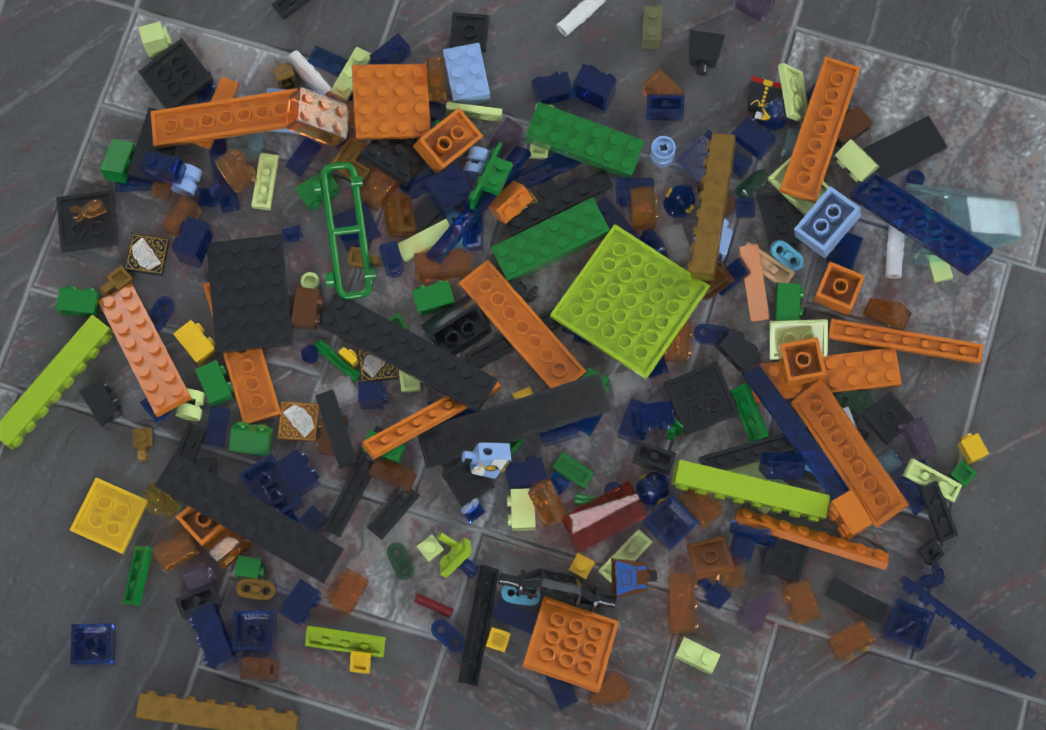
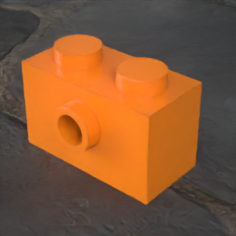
(510, 202)

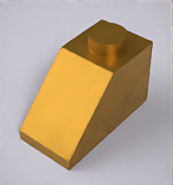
(285, 76)

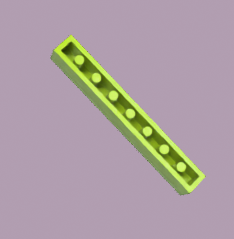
(53, 381)
(750, 490)

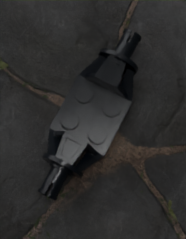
(560, 581)

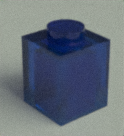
(742, 549)

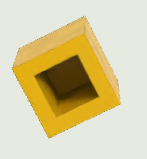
(972, 448)

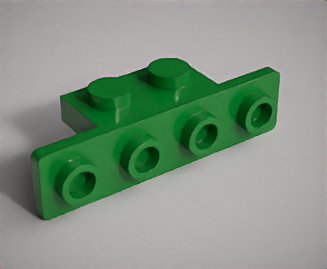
(494, 176)

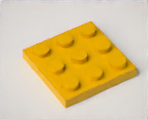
(109, 515)

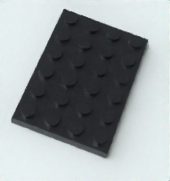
(249, 294)

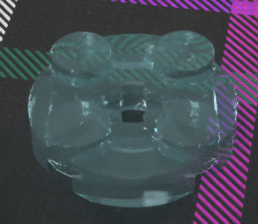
(255, 145)

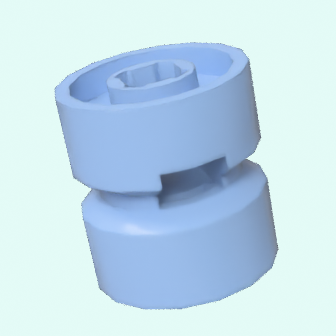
(662, 151)
(477, 158)
(188, 184)

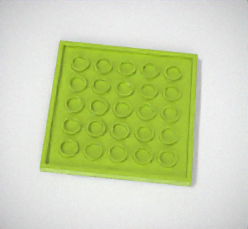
(630, 301)

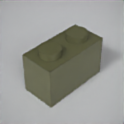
(651, 27)

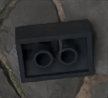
(457, 326)

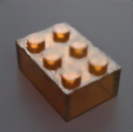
(318, 117)

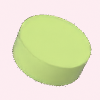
(310, 280)

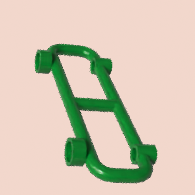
(334, 278)

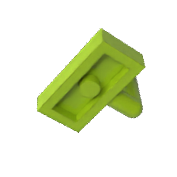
(458, 554)

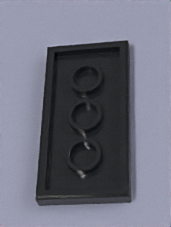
(145, 143)
(906, 147)

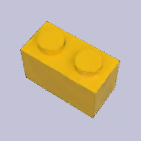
(195, 342)

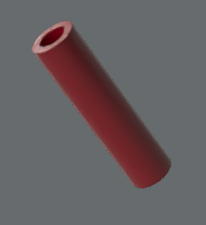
(433, 605)

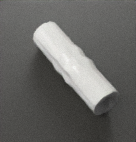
(578, 16)
(308, 74)
(894, 253)

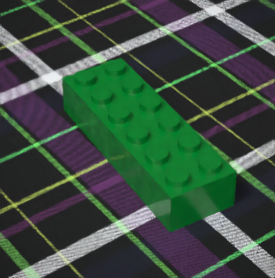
(584, 140)
(550, 240)

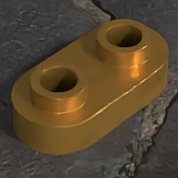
(256, 589)

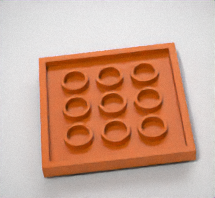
(390, 101)
(570, 644)

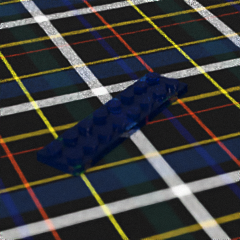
(921, 223)

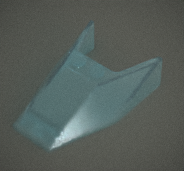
(984, 216)

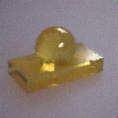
(160, 502)

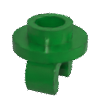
(675, 430)

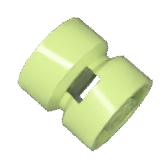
(189, 411)

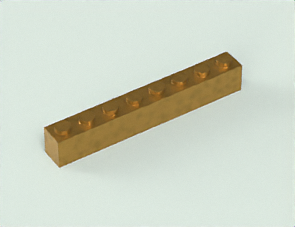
(713, 207)
(212, 715)

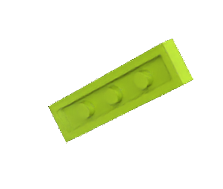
(345, 641)

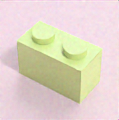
(155, 39)
(856, 160)
(522, 510)
(697, 656)

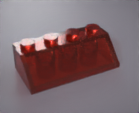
(604, 516)

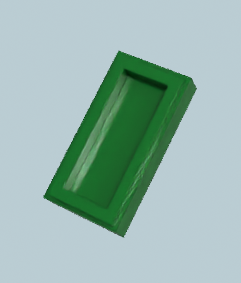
(573, 470)

